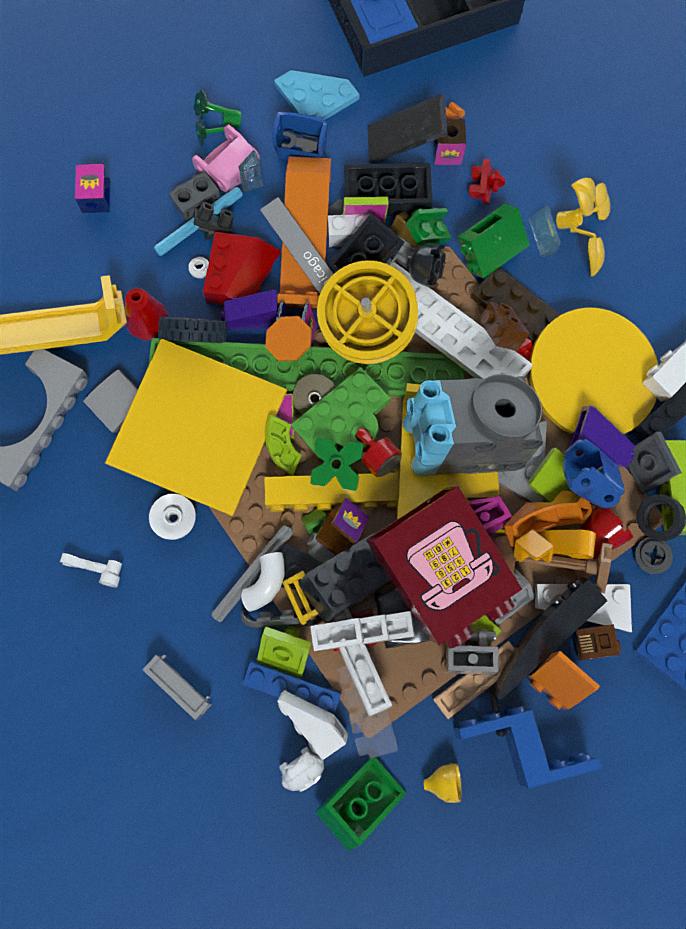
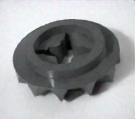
(661, 550)

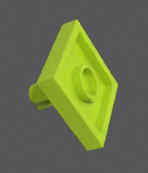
(284, 650)

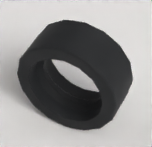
(643, 517)

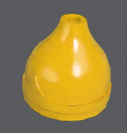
(445, 783)

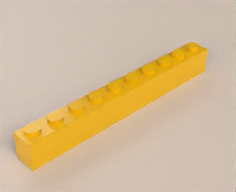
(372, 491)

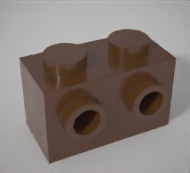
(504, 326)

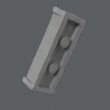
(177, 687)

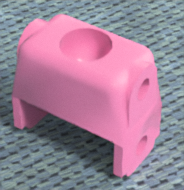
(224, 160)

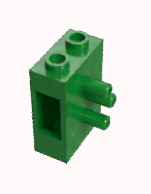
(493, 240)

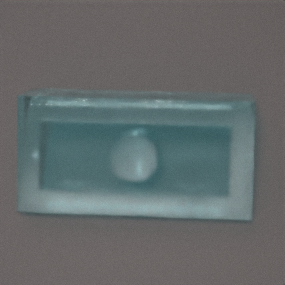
(250, 172)
(544, 232)

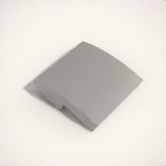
(112, 400)

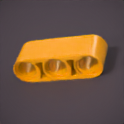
(571, 543)

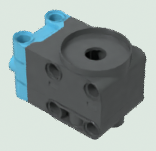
(474, 425)

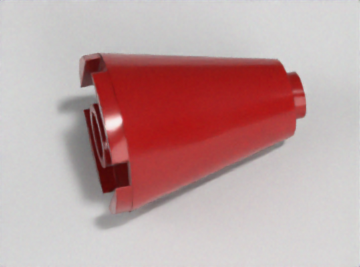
(143, 314)
(607, 529)

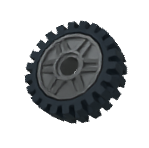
(192, 329)

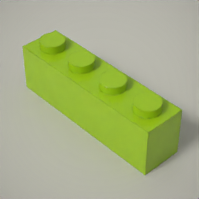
(676, 486)

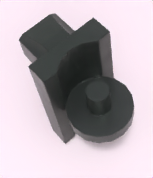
(211, 223)

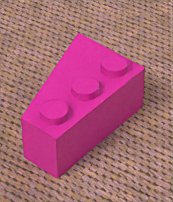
(491, 513)

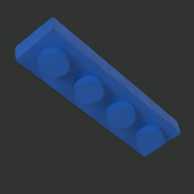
(276, 681)

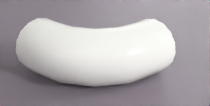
(268, 583)

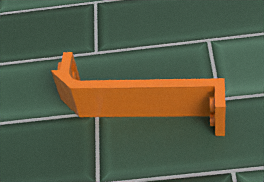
(308, 204)

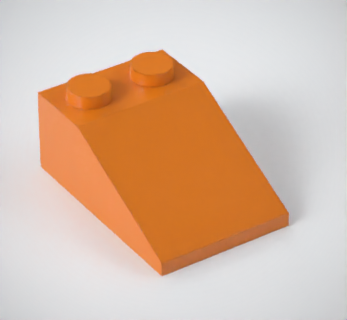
(562, 681)

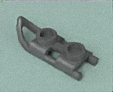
(266, 619)

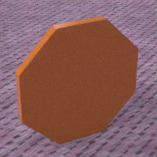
(288, 338)

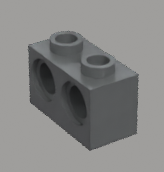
(191, 192)

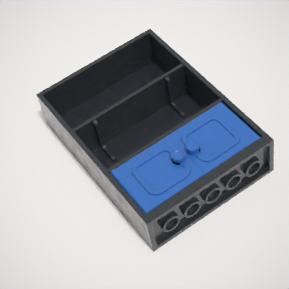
(403, 30)

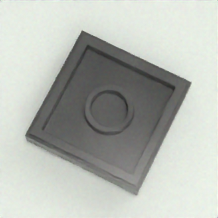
(653, 463)

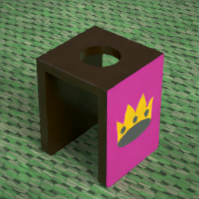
(452, 146)

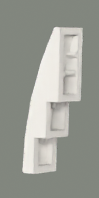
(362, 631)

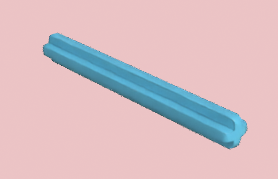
(189, 227)

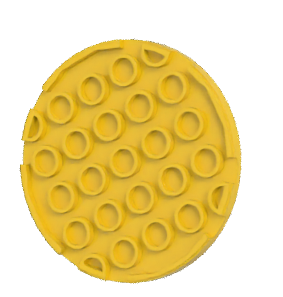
(594, 362)

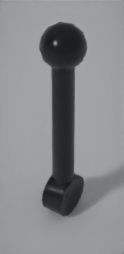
(501, 732)

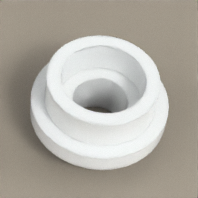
(198, 273)

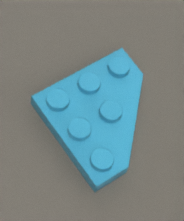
(315, 93)

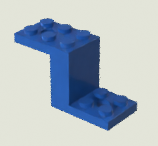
(527, 747)

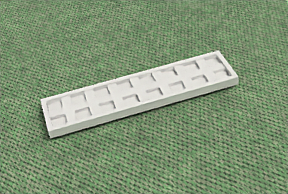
(461, 336)

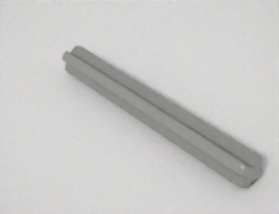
(250, 574)

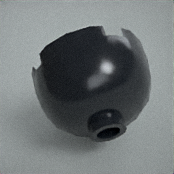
(427, 264)

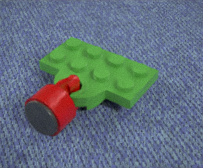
(349, 416)

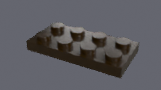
(531, 310)

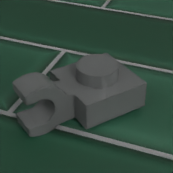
(306, 142)

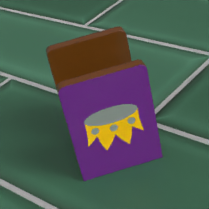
(342, 524)

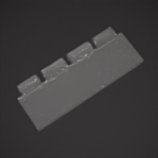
(377, 729)

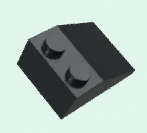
(369, 243)

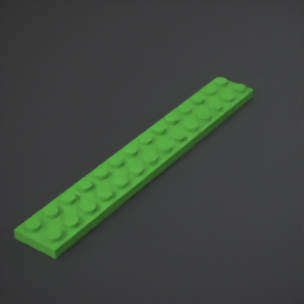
(389, 375)

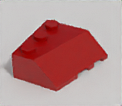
(237, 267)

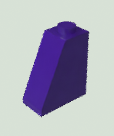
(251, 311)
(604, 435)

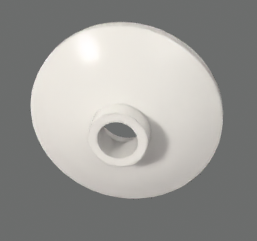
(166, 507)

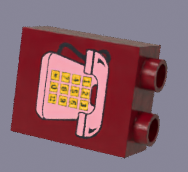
(445, 567)

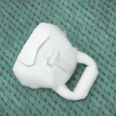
(302, 771)

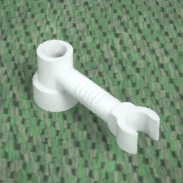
(109, 572)

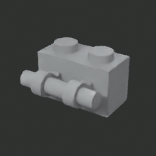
(474, 659)

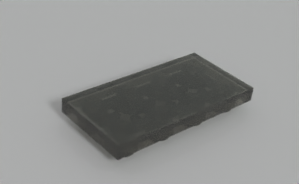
(407, 129)

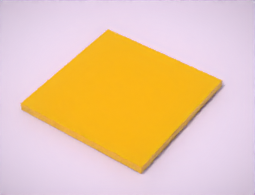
(196, 427)

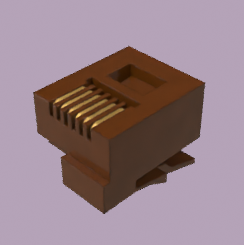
(597, 642)

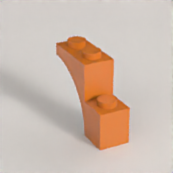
(540, 516)

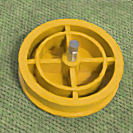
(367, 312)

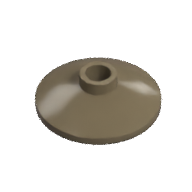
(310, 385)

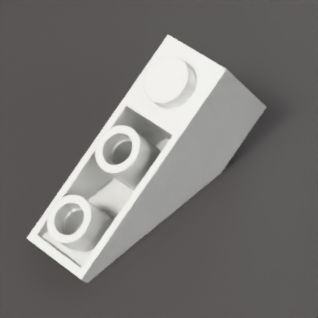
(317, 725)

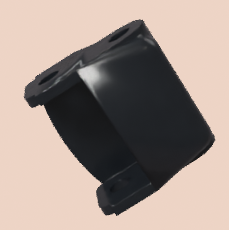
(391, 602)

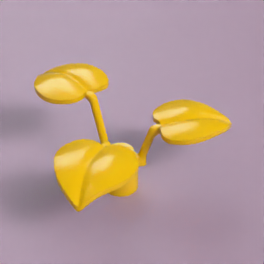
(587, 194)

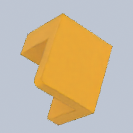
(534, 546)

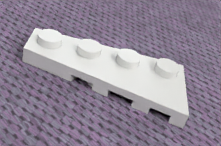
(614, 611)

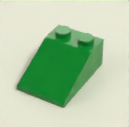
(360, 803)

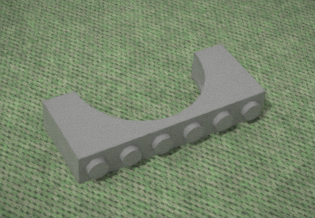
(62, 385)

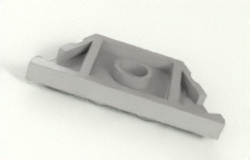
(517, 480)

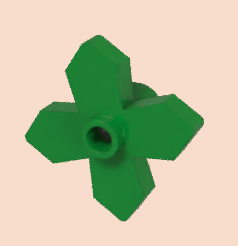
(345, 474)

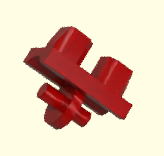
(488, 182)

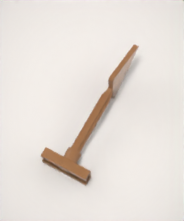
(598, 567)

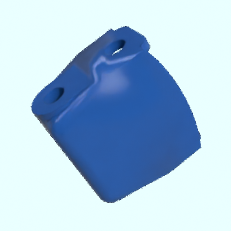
(299, 124)
(584, 479)

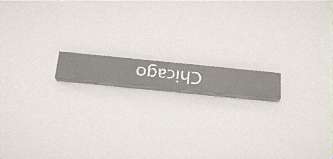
(297, 243)

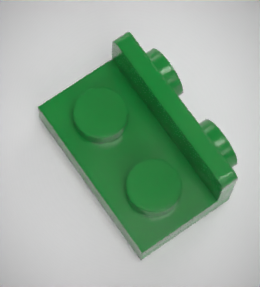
(428, 227)

